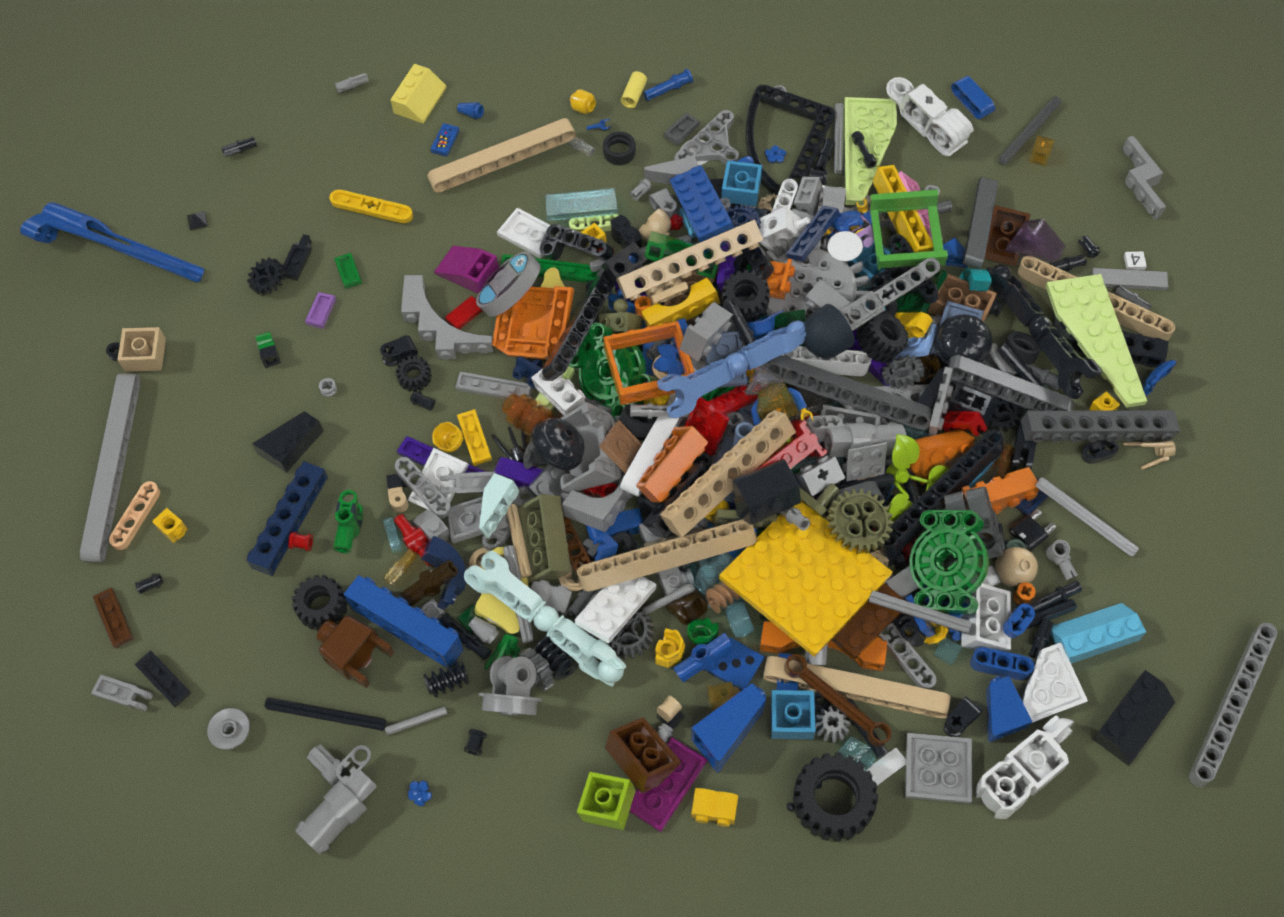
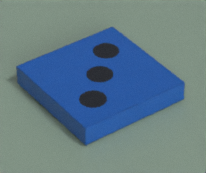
(737, 665)

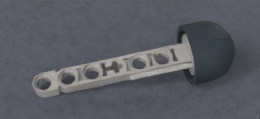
(830, 330)

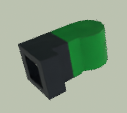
(267, 349)

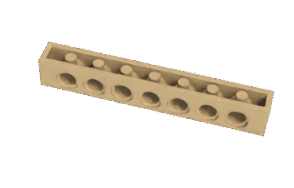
(748, 230)
(718, 480)

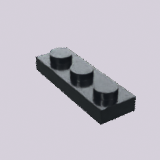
(163, 679)

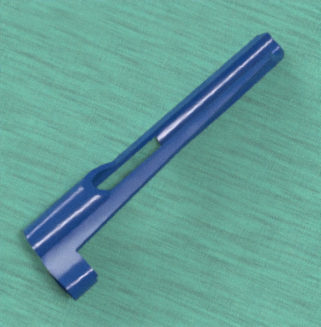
(54, 216)

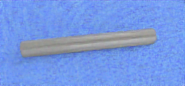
(839, 139)
(920, 612)
(524, 625)

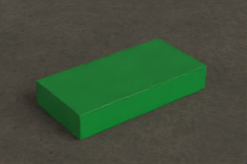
(348, 270)

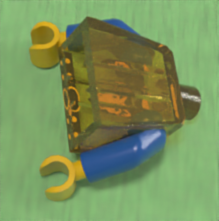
(781, 399)

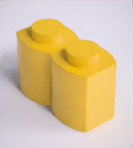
(714, 806)

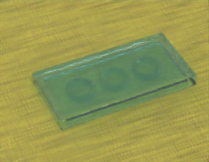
(581, 204)

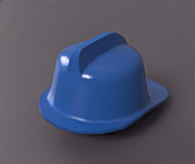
(763, 325)

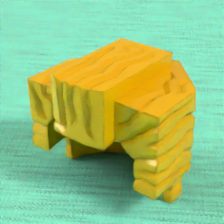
(670, 649)

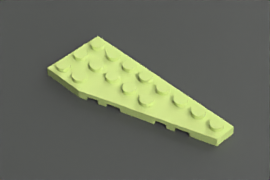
(877, 122)
(1091, 319)

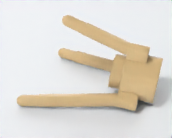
(1162, 449)

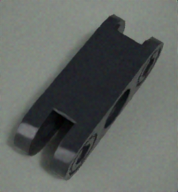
(1023, 450)

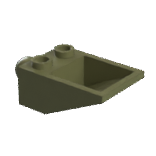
(628, 320)

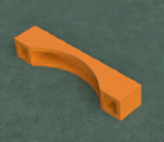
(776, 642)

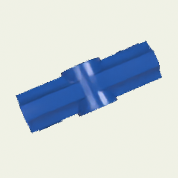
(703, 657)

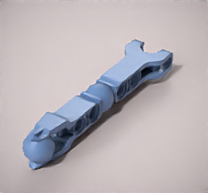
(720, 372)

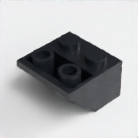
(969, 399)

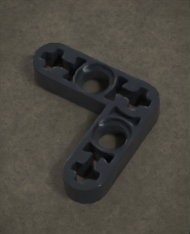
(761, 267)

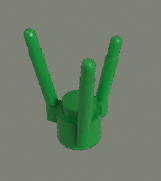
(505, 647)

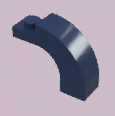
(436, 553)

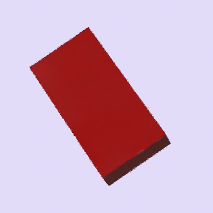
(463, 313)

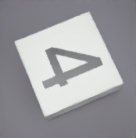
(1135, 261)

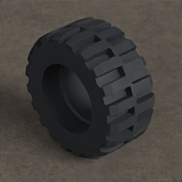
(851, 774)

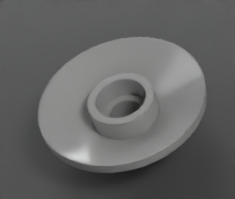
(222, 722)

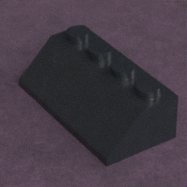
(1135, 718)

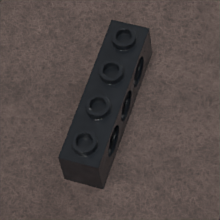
(654, 521)

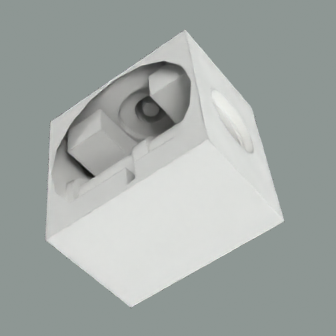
(781, 227)

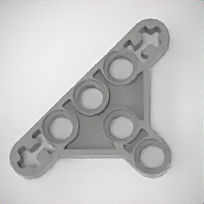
(716, 138)

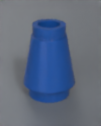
(471, 109)

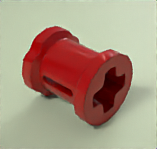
(300, 541)

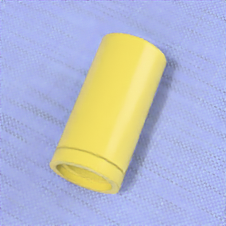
(633, 89)

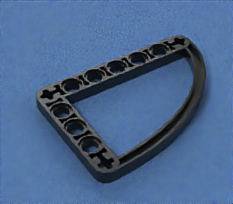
(817, 115)

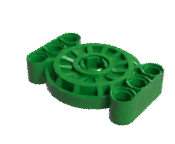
(595, 370)
(938, 544)

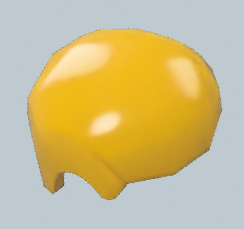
(447, 437)

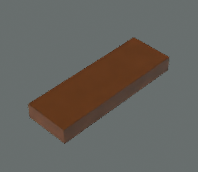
(113, 618)

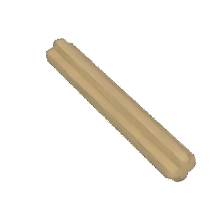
(518, 541)

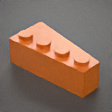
(671, 463)
(1011, 489)

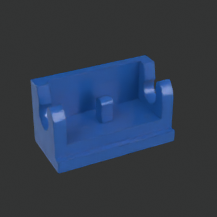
(607, 547)

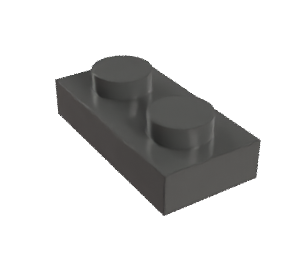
(681, 129)

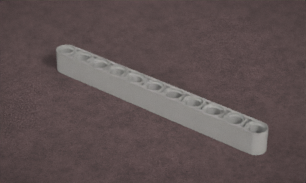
(110, 468)

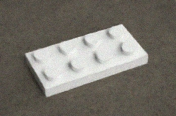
(614, 607)

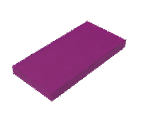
(660, 803)

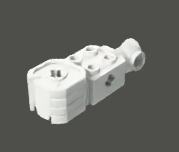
(928, 115)
(1025, 769)

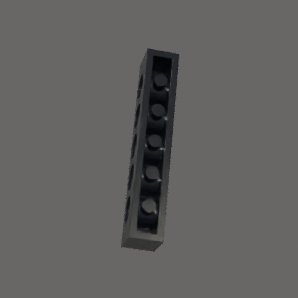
(1152, 357)

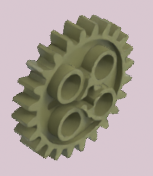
(877, 518)

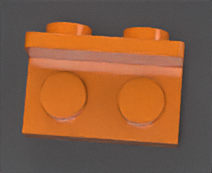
(780, 278)

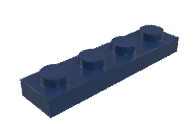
(812, 233)

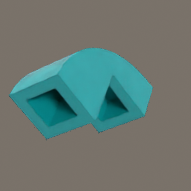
(977, 279)

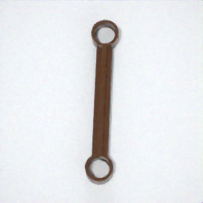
(837, 700)

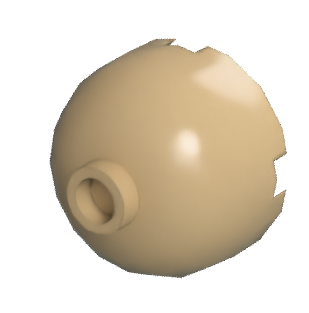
(657, 222)
(1016, 566)

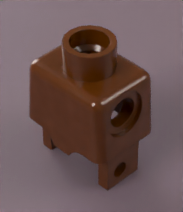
(349, 647)

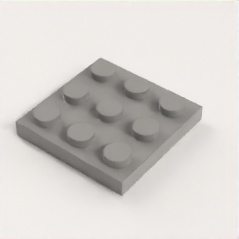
(938, 768)

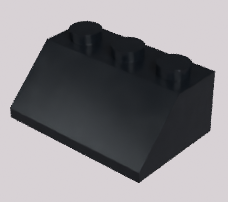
(766, 492)

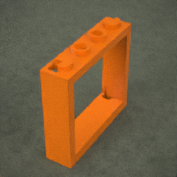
(637, 337)

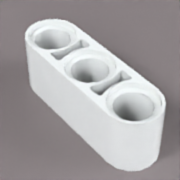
(786, 197)

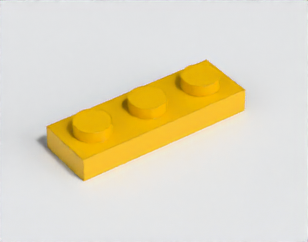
(474, 437)

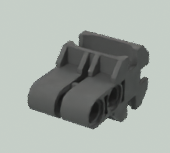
(980, 503)

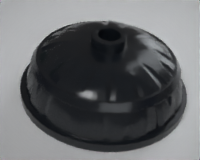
(976, 344)
(558, 443)

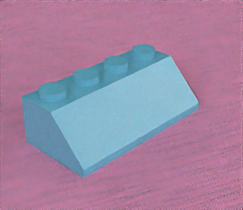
(1098, 632)

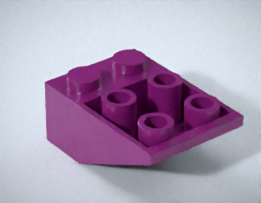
(467, 267)

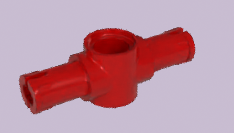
(412, 537)

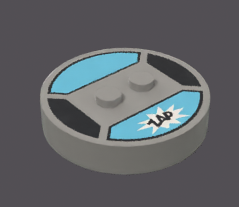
(508, 284)

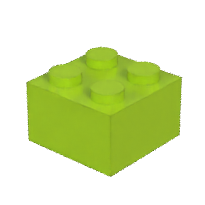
(606, 800)

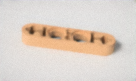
(137, 516)

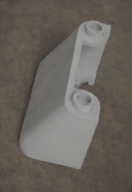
(595, 466)

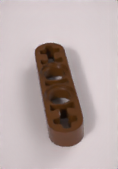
(575, 543)

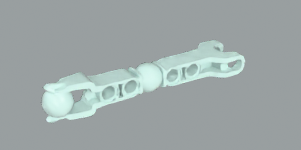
(582, 647)

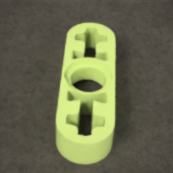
(581, 221)

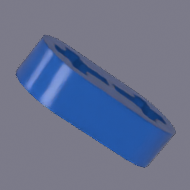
(1015, 617)

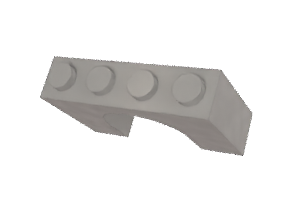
(596, 512)

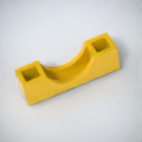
(699, 299)

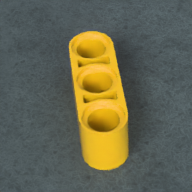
(915, 323)

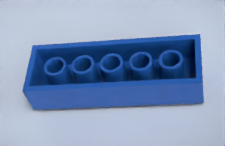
(701, 204)
(404, 621)

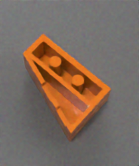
(940, 450)

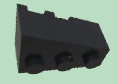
(289, 441)

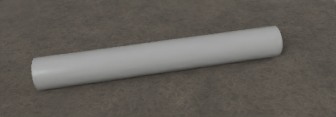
(669, 598)
(416, 720)

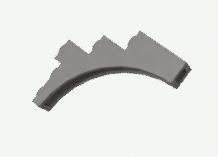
(431, 327)

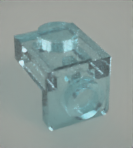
(859, 751)

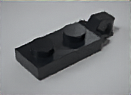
(297, 258)

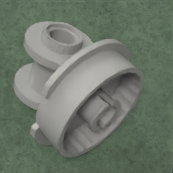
(511, 687)

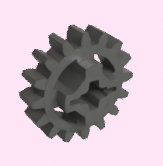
(903, 371)
(543, 672)

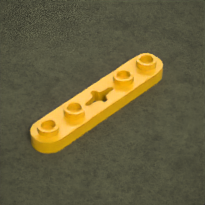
(382, 208)

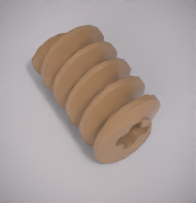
(719, 595)

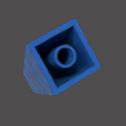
(727, 726)

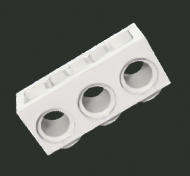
(559, 392)

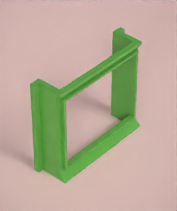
(903, 202)

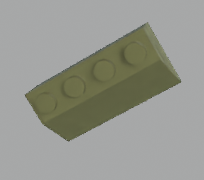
(545, 537)

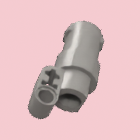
(841, 437)
(341, 805)

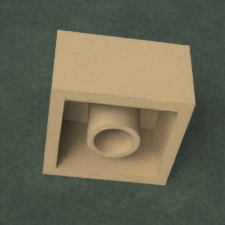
(141, 349)

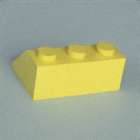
(417, 94)

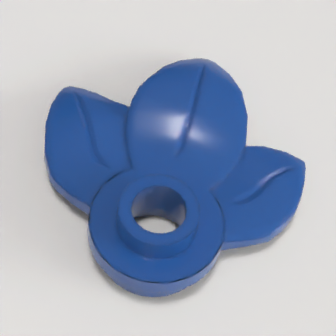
(847, 219)
(668, 360)

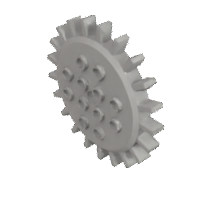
(833, 273)

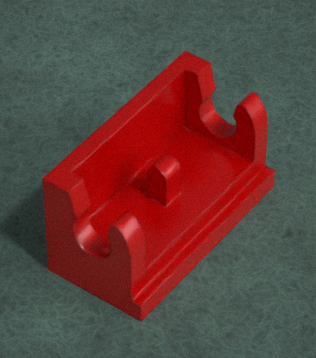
(964, 420)

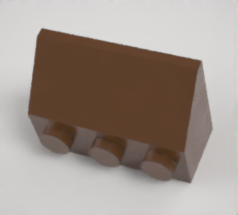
(641, 754)

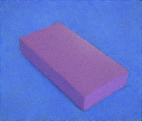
(320, 310)

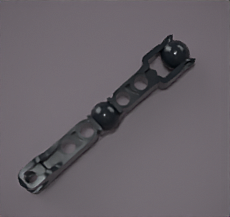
(1050, 340)

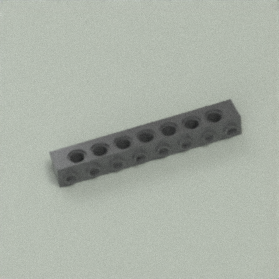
(1100, 425)

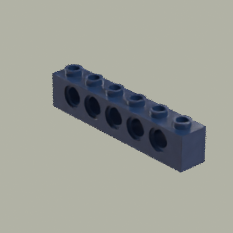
(268, 562)

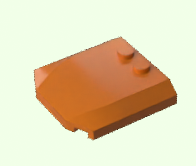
(534, 323)

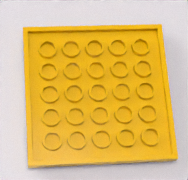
(805, 579)

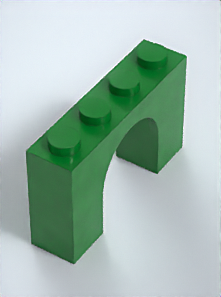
(664, 246)

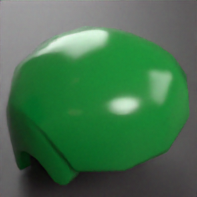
(702, 631)

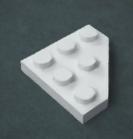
(1052, 685)

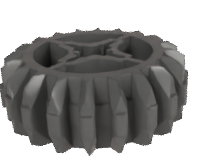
(638, 643)

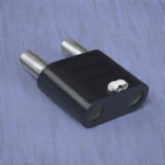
(1030, 531)

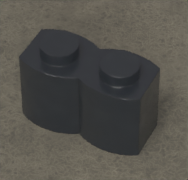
(624, 233)

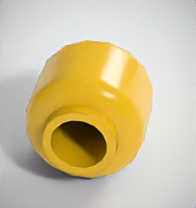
(582, 101)

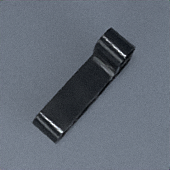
(580, 240)

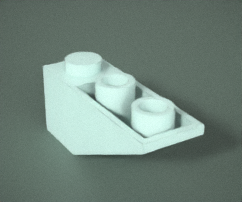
(496, 500)

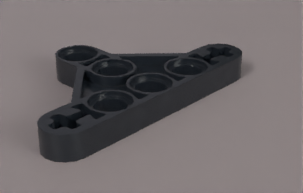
(885, 276)

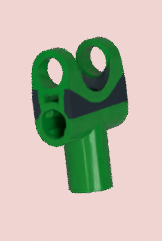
(348, 522)

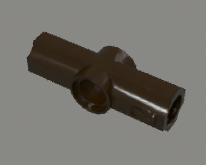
(430, 583)

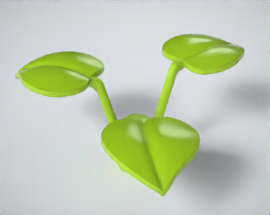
(905, 453)

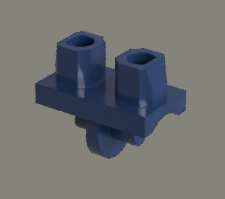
(526, 369)

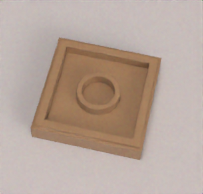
(620, 446)

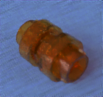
(522, 412)

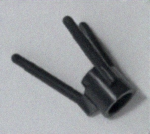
(517, 452)

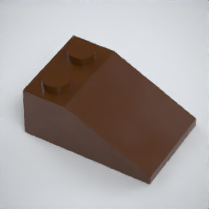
(1003, 228)

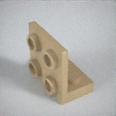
(666, 293)

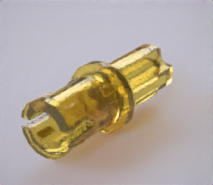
(400, 567)

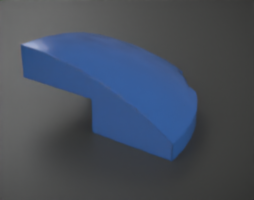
(1156, 375)

